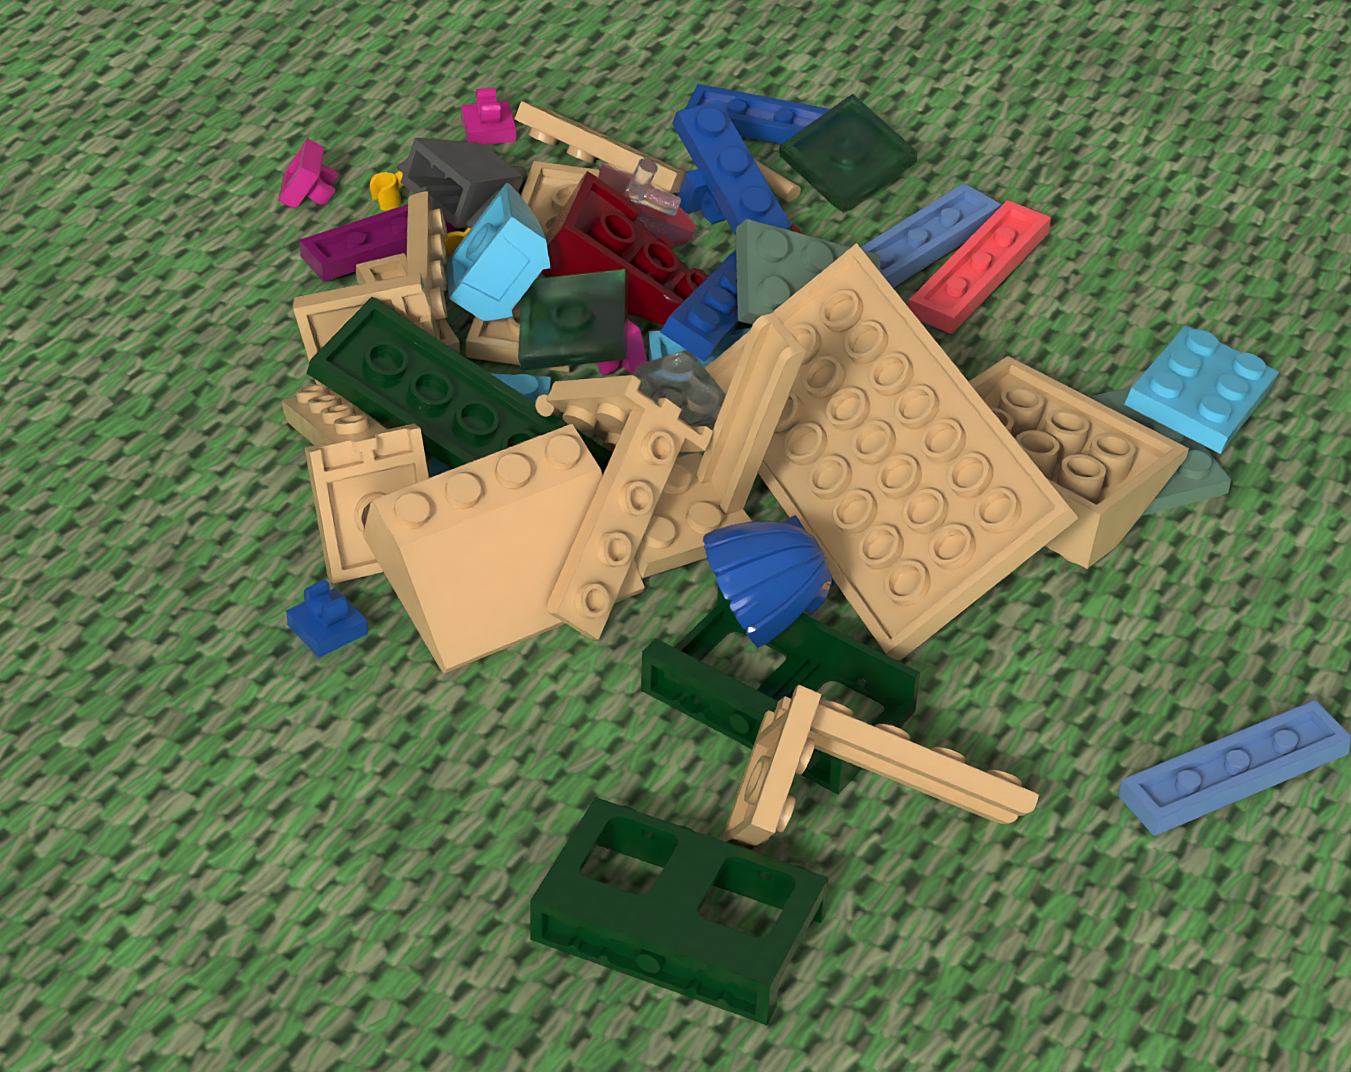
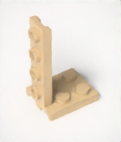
(414, 296)
(644, 448)
(348, 468)
(714, 487)
(804, 723)

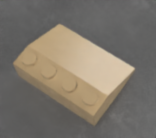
(1088, 452)
(487, 544)

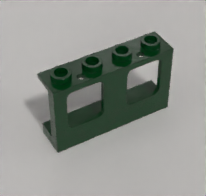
(813, 658)
(661, 932)

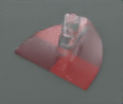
(659, 209)

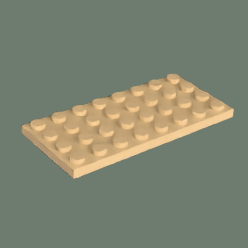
(896, 460)

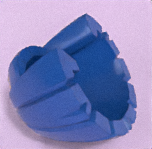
(768, 574)

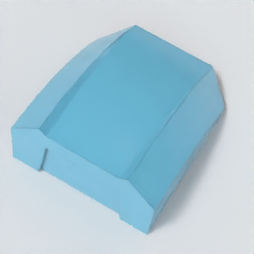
(498, 258)

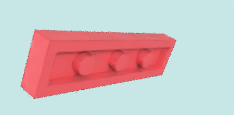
(979, 266)

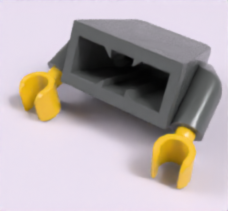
(458, 177)

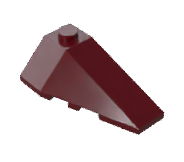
(602, 234)

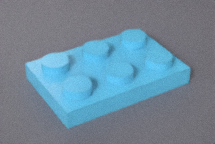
(1202, 388)

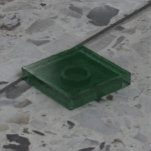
(848, 154)
(574, 320)

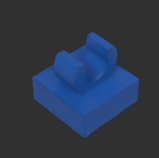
(697, 196)
(326, 619)

